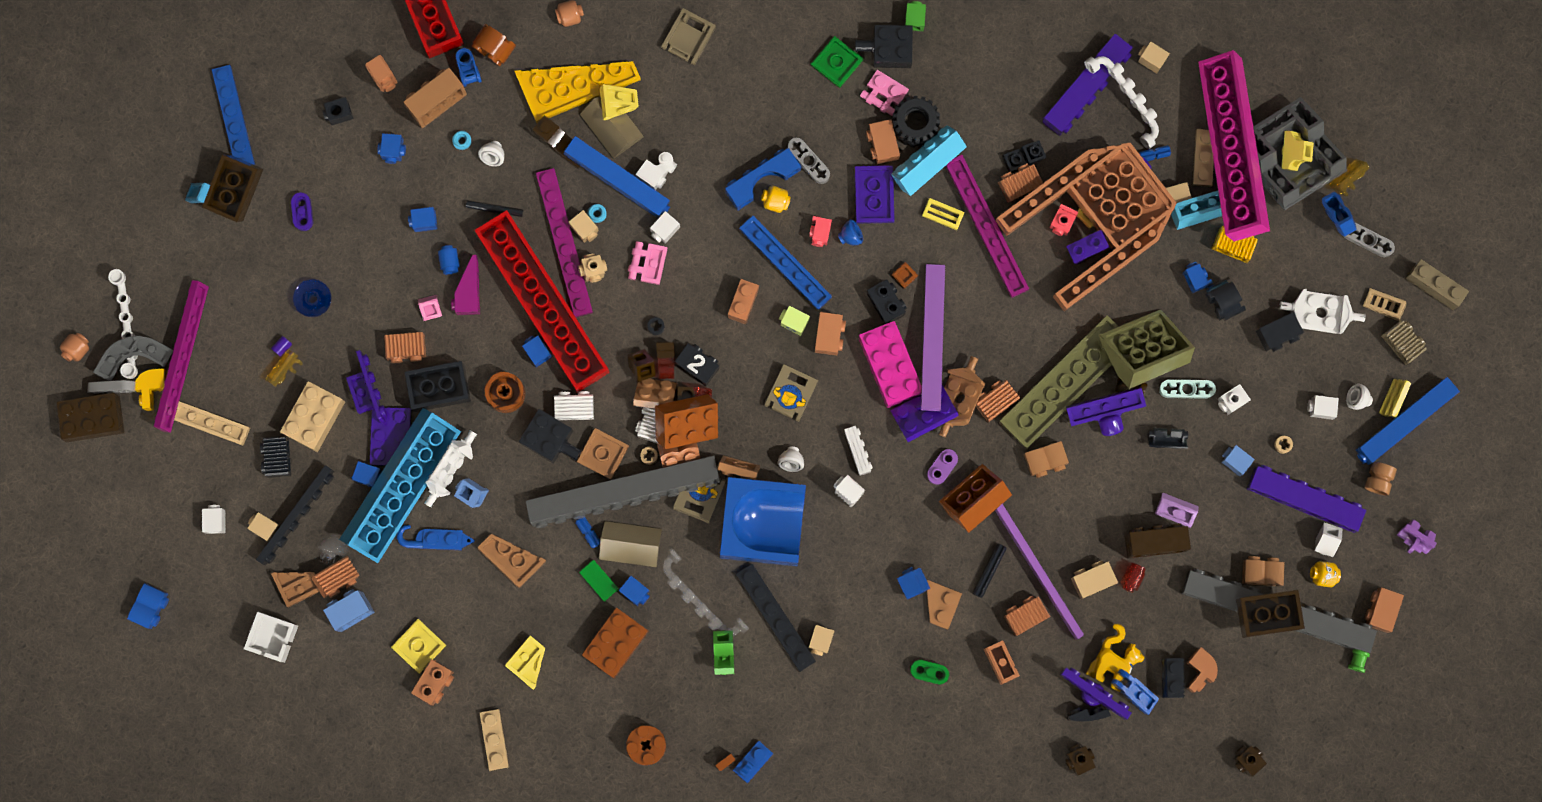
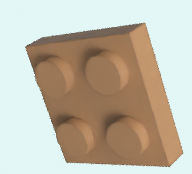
(654, 392)
(603, 454)
(735, 466)

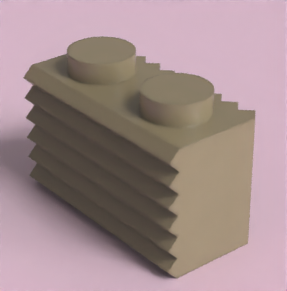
(1404, 341)

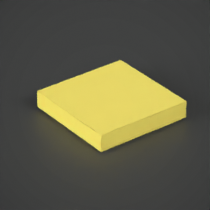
(418, 646)

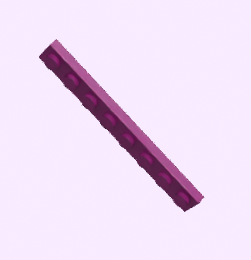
(987, 226)
(564, 242)
(181, 356)

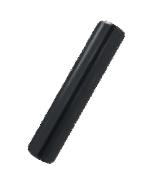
(989, 570)

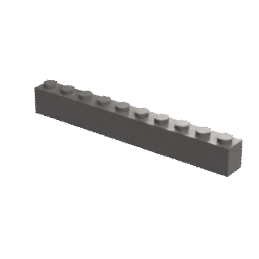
(623, 491)
(1317, 624)

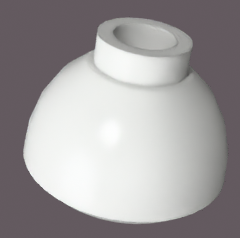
(492, 154)
(1358, 397)
(791, 460)

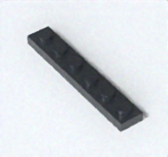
(291, 522)
(776, 618)

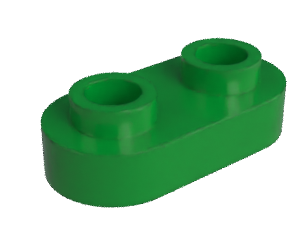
(929, 672)

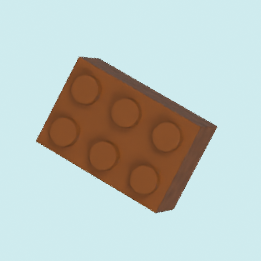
(686, 421)
(975, 498)
(615, 643)

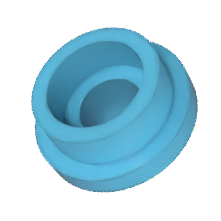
(461, 134)
(597, 207)

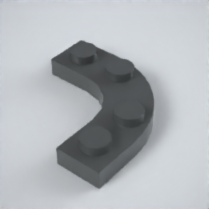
(129, 347)

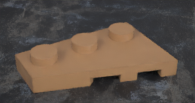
(512, 561)

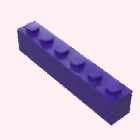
(1085, 87)
(1306, 499)

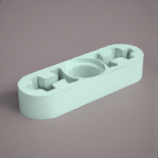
(1173, 384)

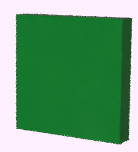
(837, 61)

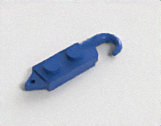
(435, 539)

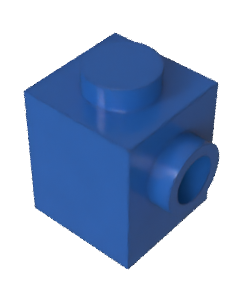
(391, 148)

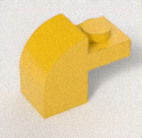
(148, 382)

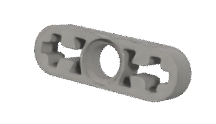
(821, 168)
(1379, 250)
(111, 387)

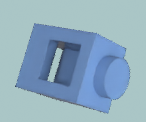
(463, 492)

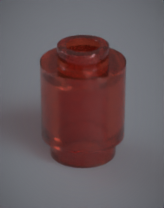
(1133, 577)

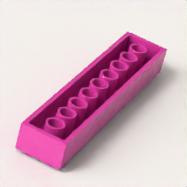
(1233, 146)

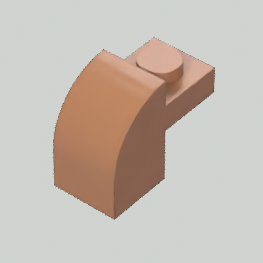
(1205, 667)

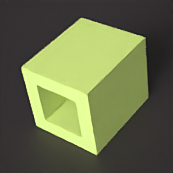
(794, 320)

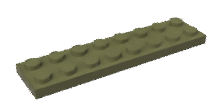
(1059, 387)

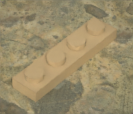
(211, 423)

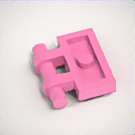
(887, 88)
(653, 265)

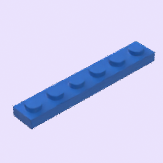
(232, 113)
(785, 262)

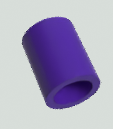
(281, 346)

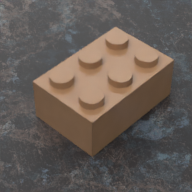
(435, 97)

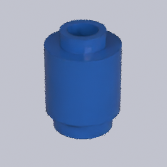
(448, 260)

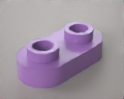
(942, 466)

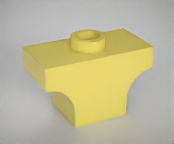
(1295, 151)

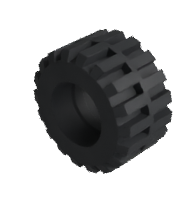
(920, 106)

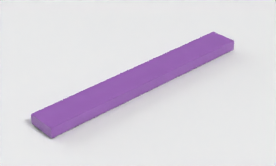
(933, 337)
(1039, 572)

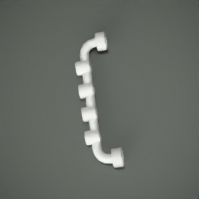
(1126, 86)
(118, 278)

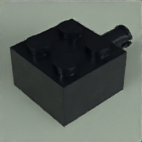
(890, 46)
(549, 437)

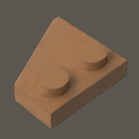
(295, 586)
(942, 604)

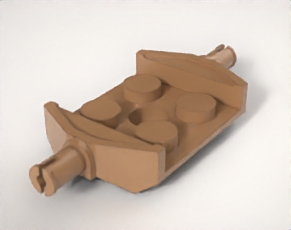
(963, 382)

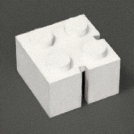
(270, 636)

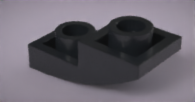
(1028, 154)
(1082, 715)

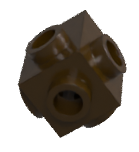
(1087, 759)
(1256, 761)

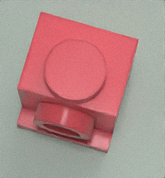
(1063, 228)
(820, 231)

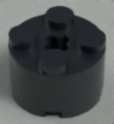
(1225, 298)

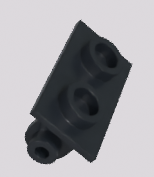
(1160, 439)

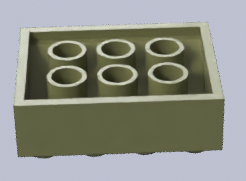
(1146, 348)

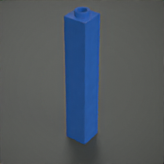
(617, 177)
(1407, 421)

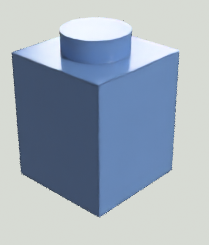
(1237, 460)

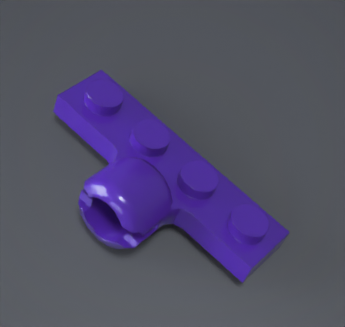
(1107, 410)
(1094, 694)

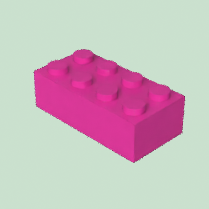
(890, 364)

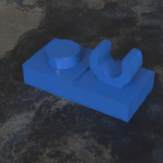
(753, 762)

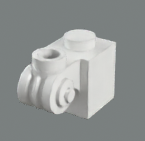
(655, 175)

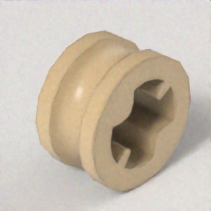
(1278, 447)
(653, 459)

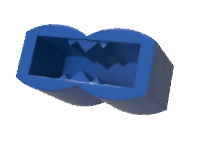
(1339, 214)
(148, 606)

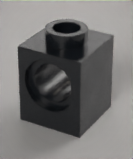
(345, 114)

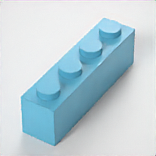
(928, 160)
(1197, 210)

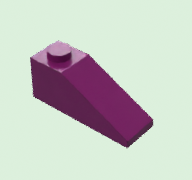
(467, 293)

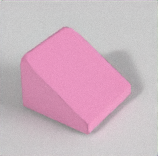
(429, 307)

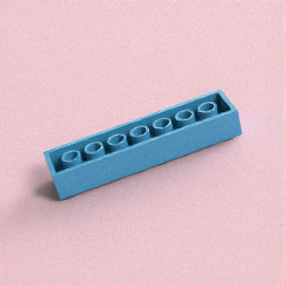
(399, 485)

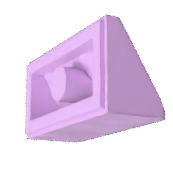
(1176, 510)

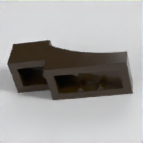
(554, 137)

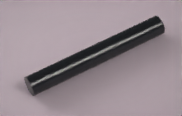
(493, 208)

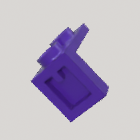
(1087, 247)

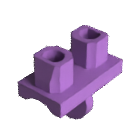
(1417, 540)

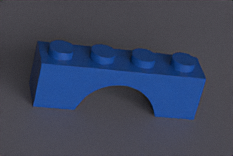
(782, 165)

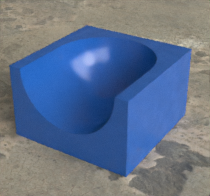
(762, 521)

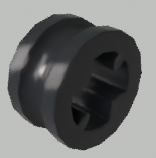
(660, 322)

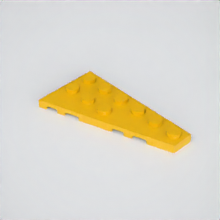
(565, 88)

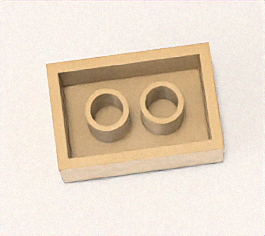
(312, 416)

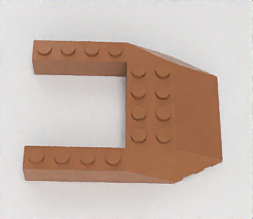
(1116, 196)

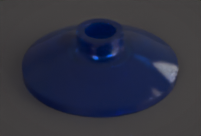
(308, 289)

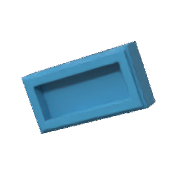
(197, 193)

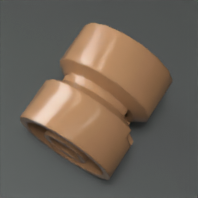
(1380, 478)

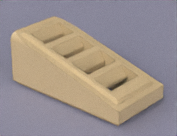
(1389, 313)

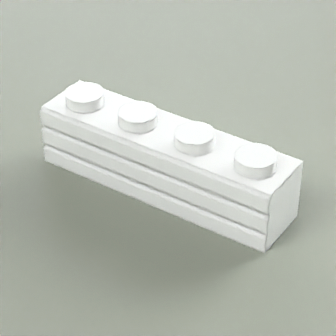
(857, 450)

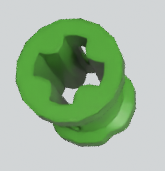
(1358, 660)

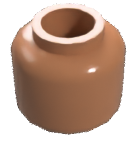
(569, 13)
(74, 347)

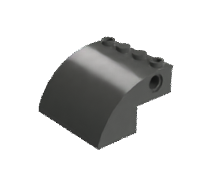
(1327, 160)

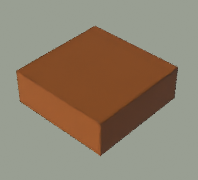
(904, 275)
(725, 762)

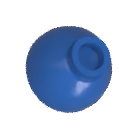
(851, 233)

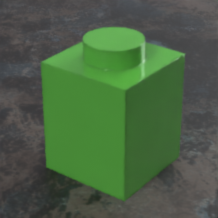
(915, 15)

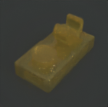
(1354, 171)
(278, 373)

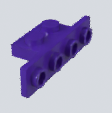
(363, 390)

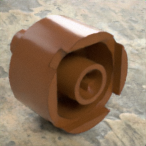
(494, 44)
(495, 387)
(635, 748)

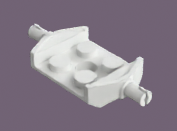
(1337, 310)
(447, 467)

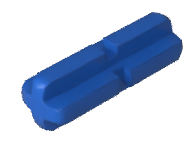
(1157, 153)
(590, 535)

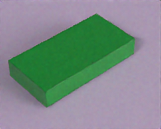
(599, 580)

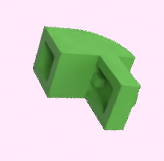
(723, 652)

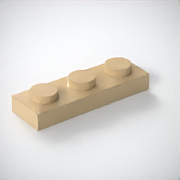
(1203, 159)
(494, 739)

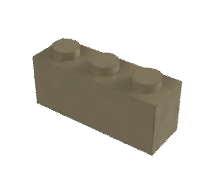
(1437, 285)

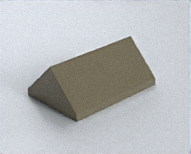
(615, 133)
(630, 544)

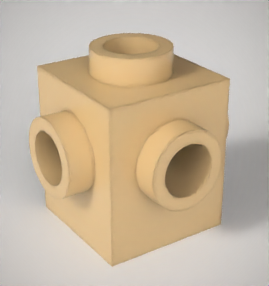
(590, 274)

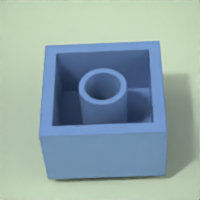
(348, 610)

